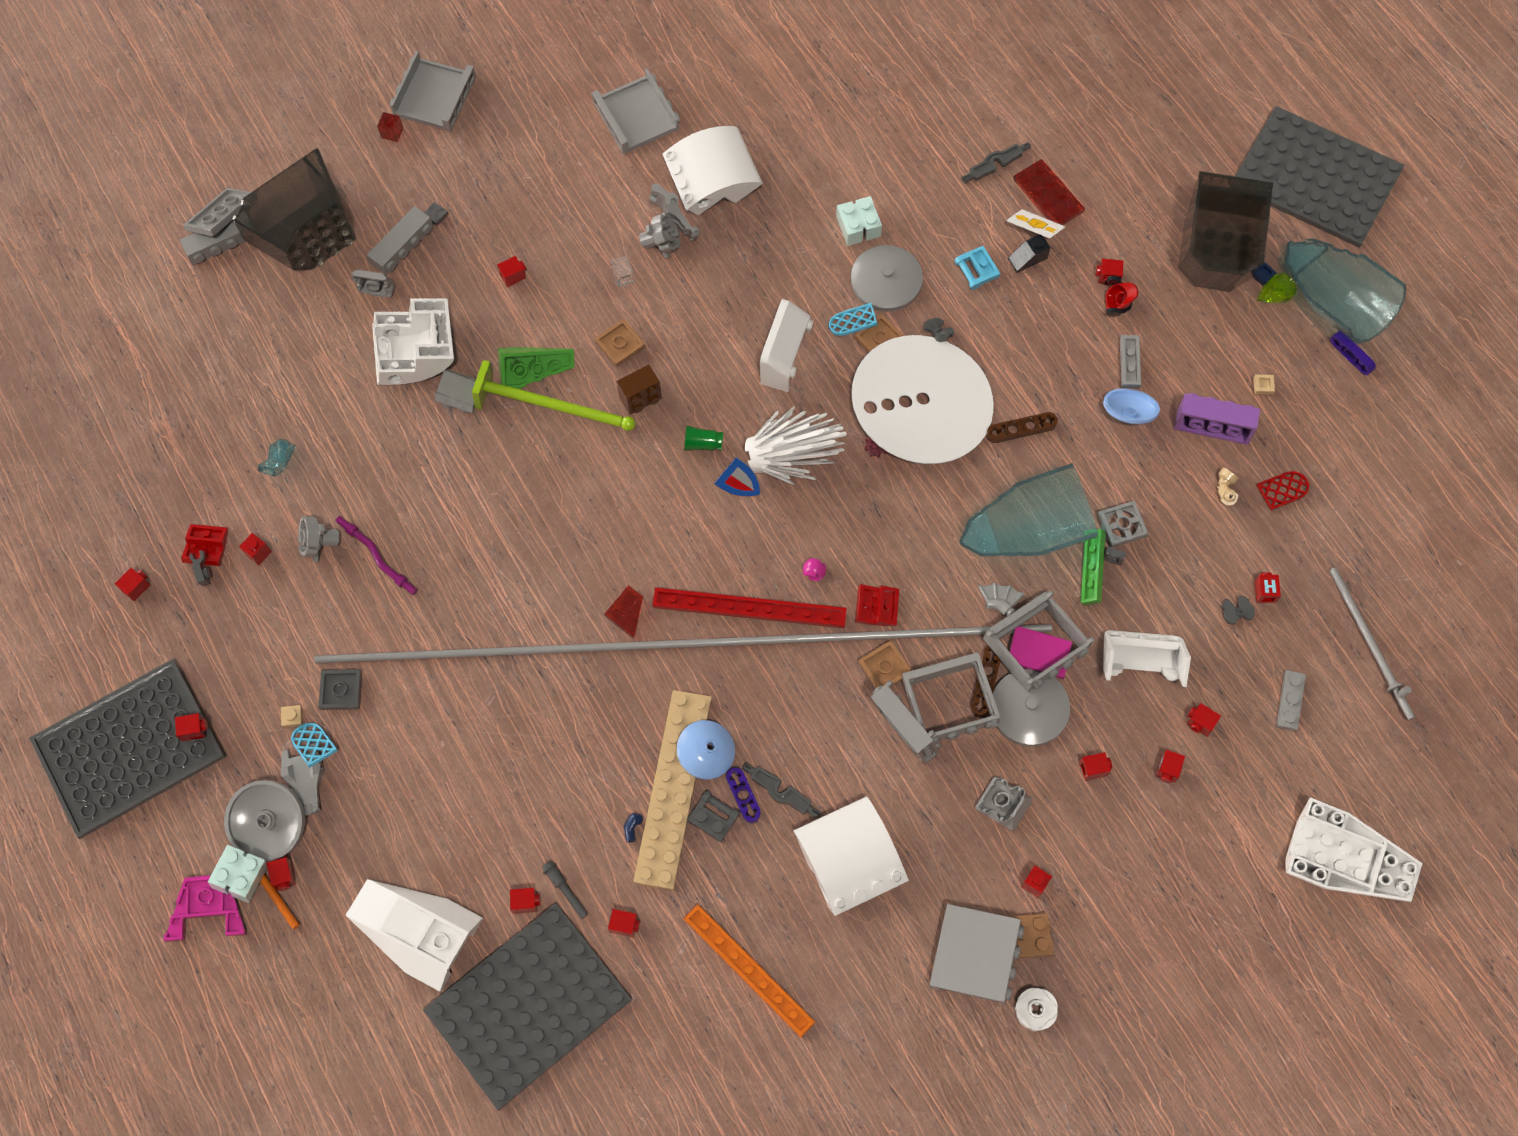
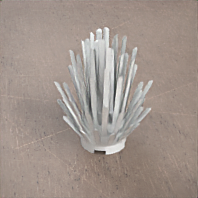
(777, 449)

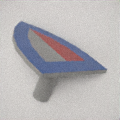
(739, 479)

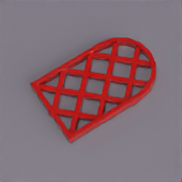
(1284, 502)

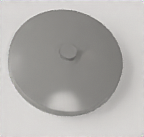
(886, 278)
(1031, 716)
(264, 820)

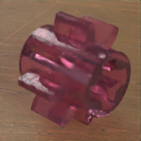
(873, 450)

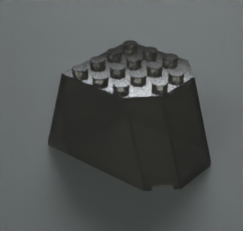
(296, 216)
(1225, 231)

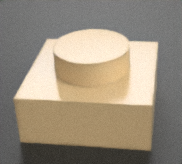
(1264, 384)
(291, 716)

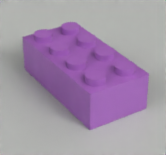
(1217, 418)

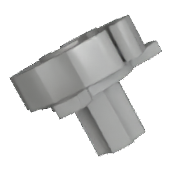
(661, 233)
(313, 536)

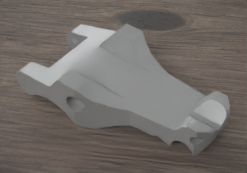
(669, 203)
(303, 779)

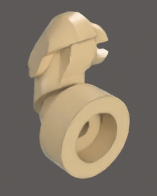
(1227, 495)

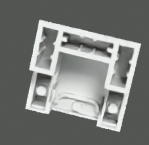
(712, 167)
(412, 343)
(851, 855)

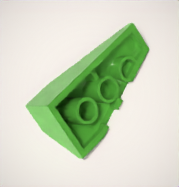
(529, 364)

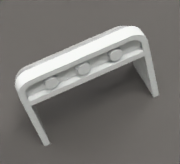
(782, 345)
(1146, 653)

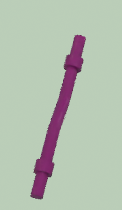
(399, 580)

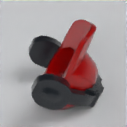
(1119, 296)

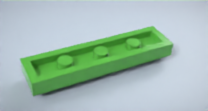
(1093, 569)

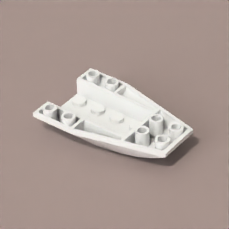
(1349, 856)
(414, 929)

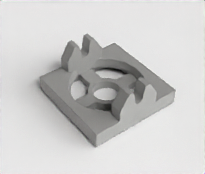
(1131, 507)

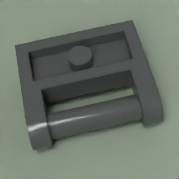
(709, 821)

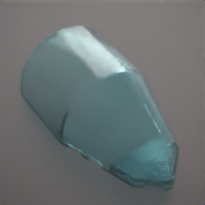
(1345, 288)
(1033, 517)

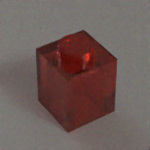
(390, 127)

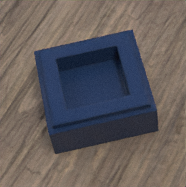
(1264, 274)

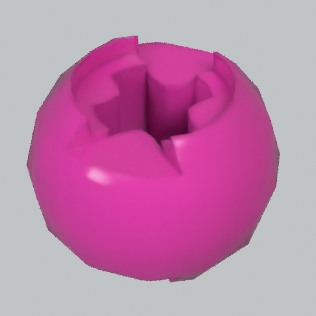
(814, 569)

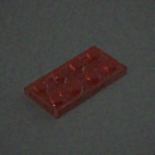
(1048, 193)

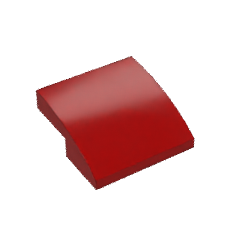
(208, 539)
(877, 605)

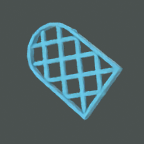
(859, 327)
(319, 758)

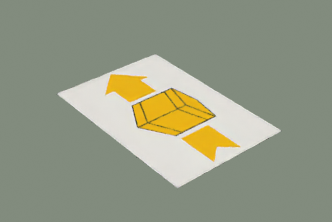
(1035, 223)

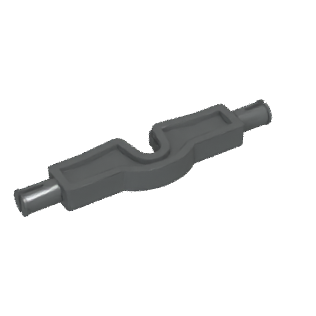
(1003, 157)
(790, 796)

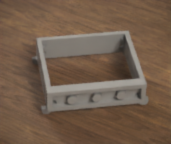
(1022, 615)
(905, 723)

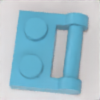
(982, 264)

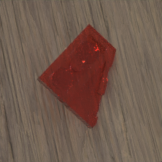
(626, 611)

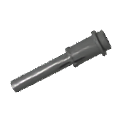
(559, 882)

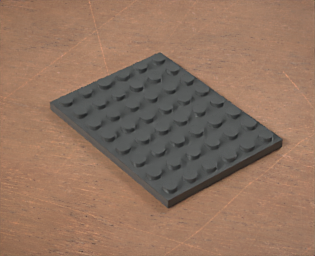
(1321, 175)
(123, 749)
(527, 1006)

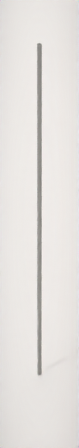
(664, 644)

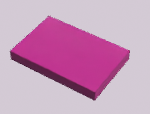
(1038, 650)

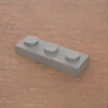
(1130, 361)
(1290, 700)

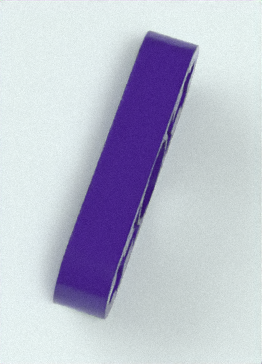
(1353, 353)
(742, 780)

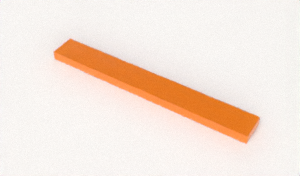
(749, 971)

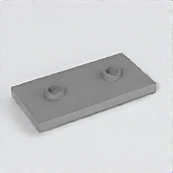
(216, 213)

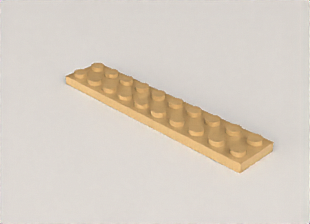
(670, 798)

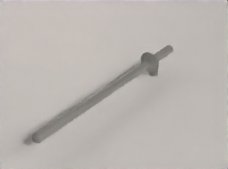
(1394, 686)

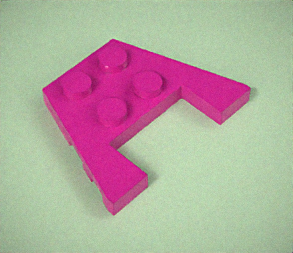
(200, 900)

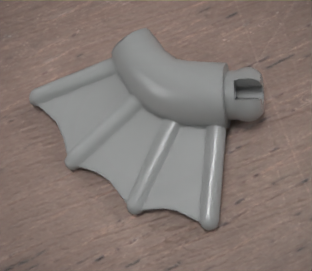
(1000, 597)

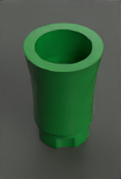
(702, 439)

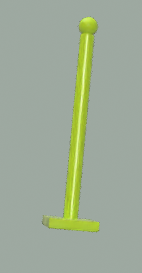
(484, 385)

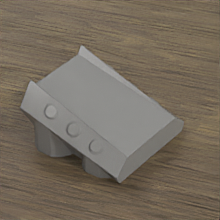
(373, 283)
(456, 391)
(1004, 803)

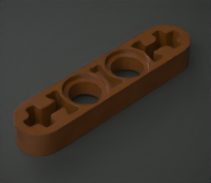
(1023, 431)
(991, 680)

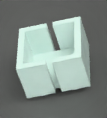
(856, 217)
(238, 872)

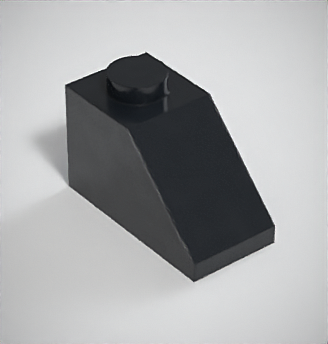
(1030, 253)

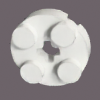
(1037, 997)

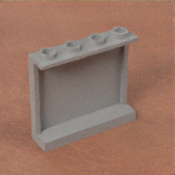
(432, 93)
(637, 113)
(977, 954)

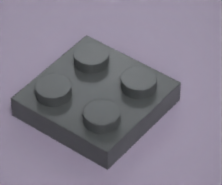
(340, 689)

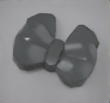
(934, 325)
(1232, 614)

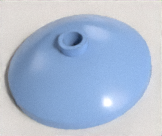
(1131, 406)
(695, 755)

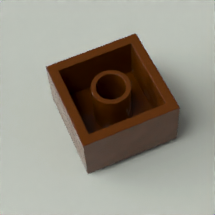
(639, 389)

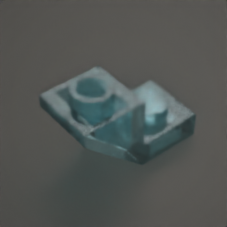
(278, 457)

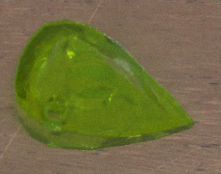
(1278, 289)

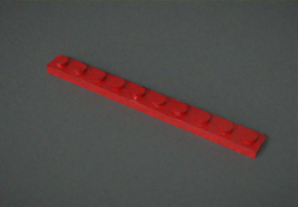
(749, 607)

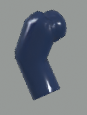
(629, 826)

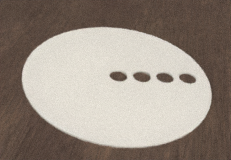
(932, 432)

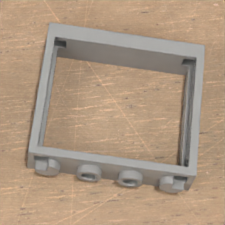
(946, 668)

